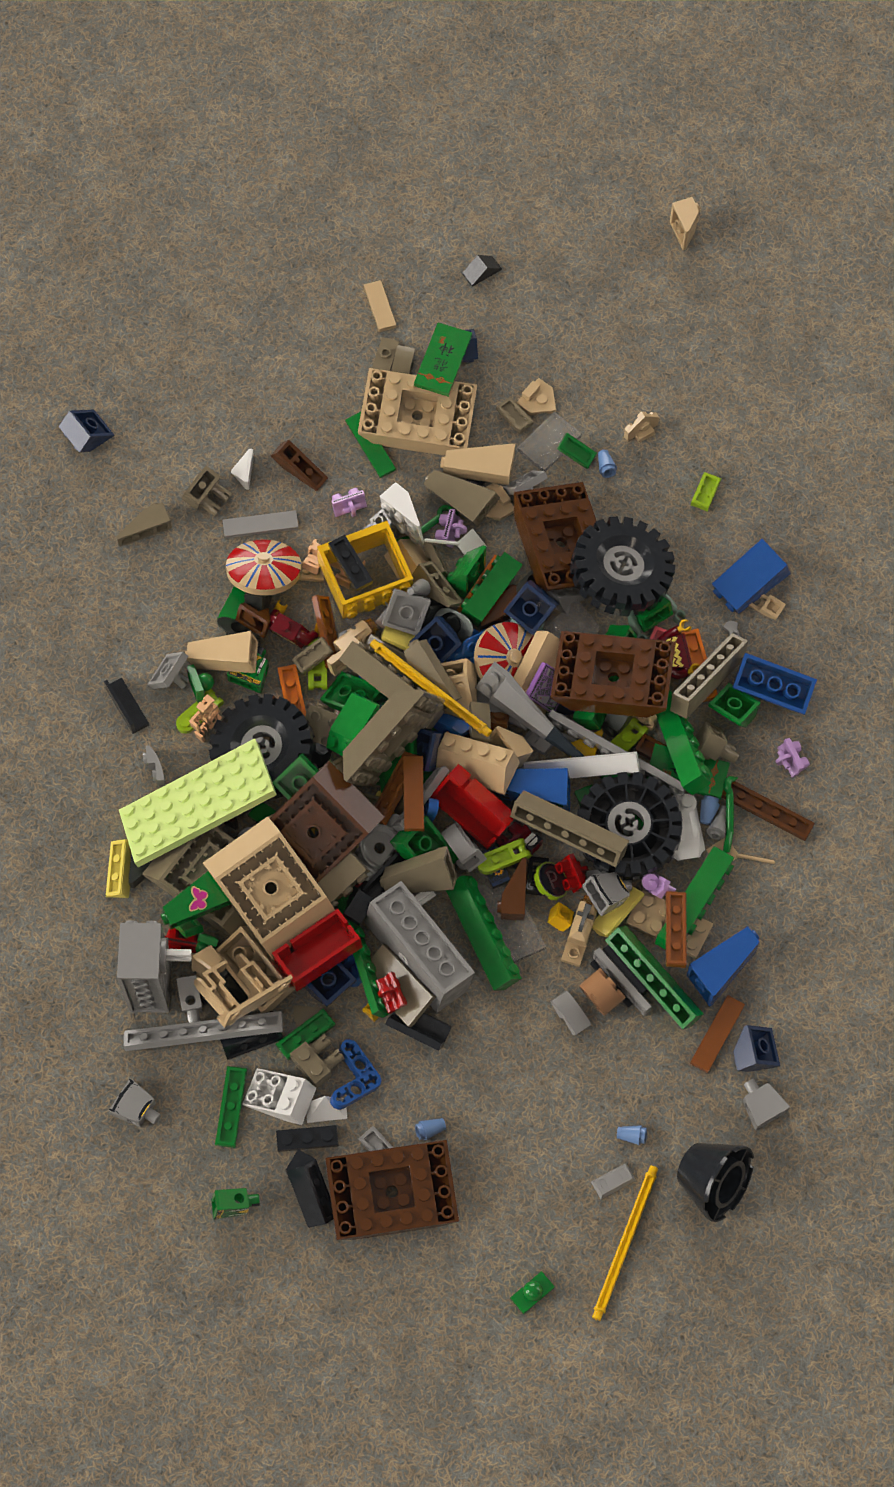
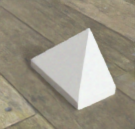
(243, 469)
(321, 1110)

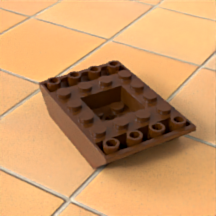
(549, 517)
(589, 661)
(337, 812)
(417, 1172)

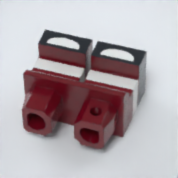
(532, 841)

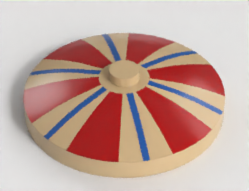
(263, 567)
(504, 644)

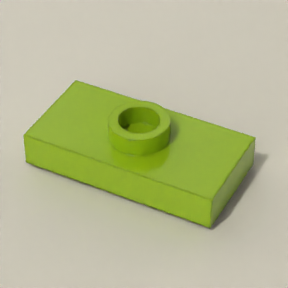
(706, 491)

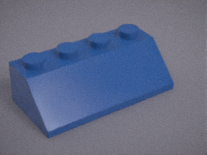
(774, 683)

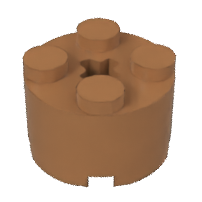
(602, 991)

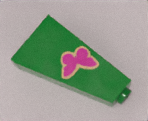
(194, 902)

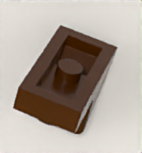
(254, 620)

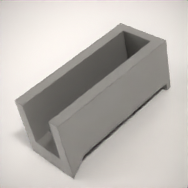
(463, 847)

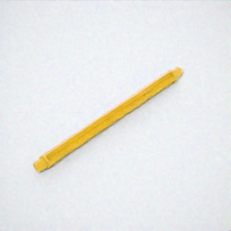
(427, 685)
(625, 1242)

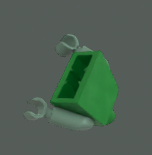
(653, 617)

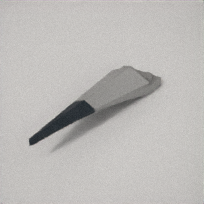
(510, 698)

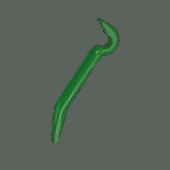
(435, 520)
(729, 813)

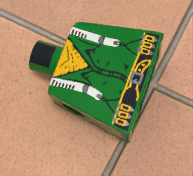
(252, 681)
(225, 1206)

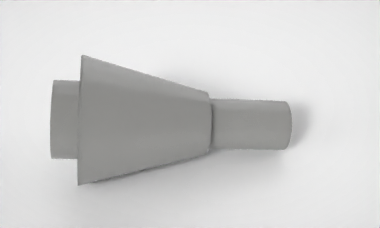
(420, 587)
(717, 827)

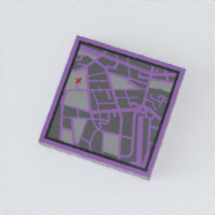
(541, 686)

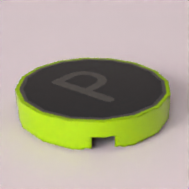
(549, 881)

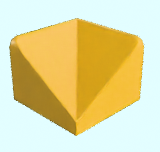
(560, 917)

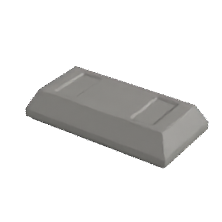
(613, 1181)

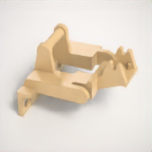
(211, 985)

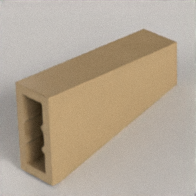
(481, 463)
(225, 653)

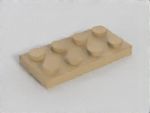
(650, 917)

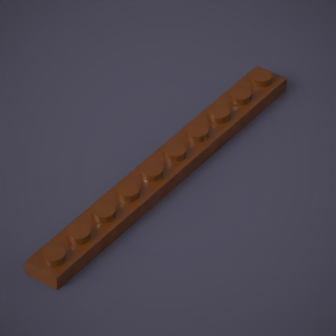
(750, 800)

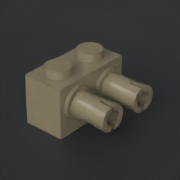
(198, 491)
(714, 743)
(309, 1063)

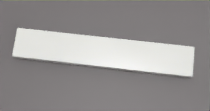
(591, 765)

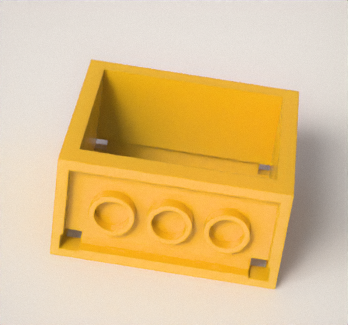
(363, 541)

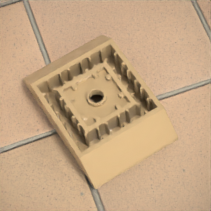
(393, 400)
(246, 868)

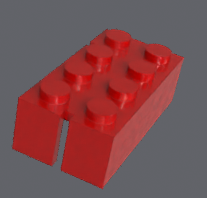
(472, 806)
(317, 949)

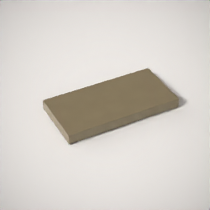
(415, 992)

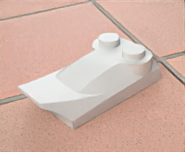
(691, 838)

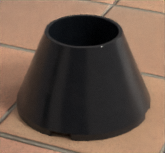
(715, 1177)

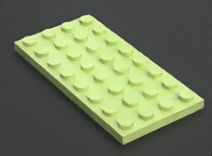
(197, 802)

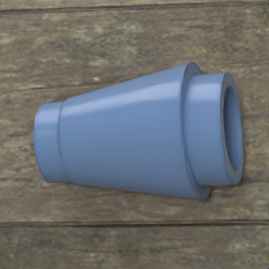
(606, 464)
(709, 807)
(428, 1128)
(632, 1134)

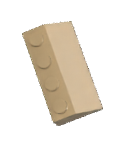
(485, 762)

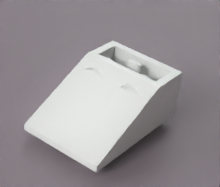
(402, 513)
(280, 1095)

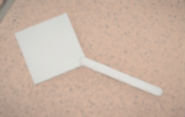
(465, 544)

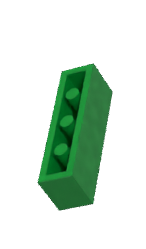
(491, 588)

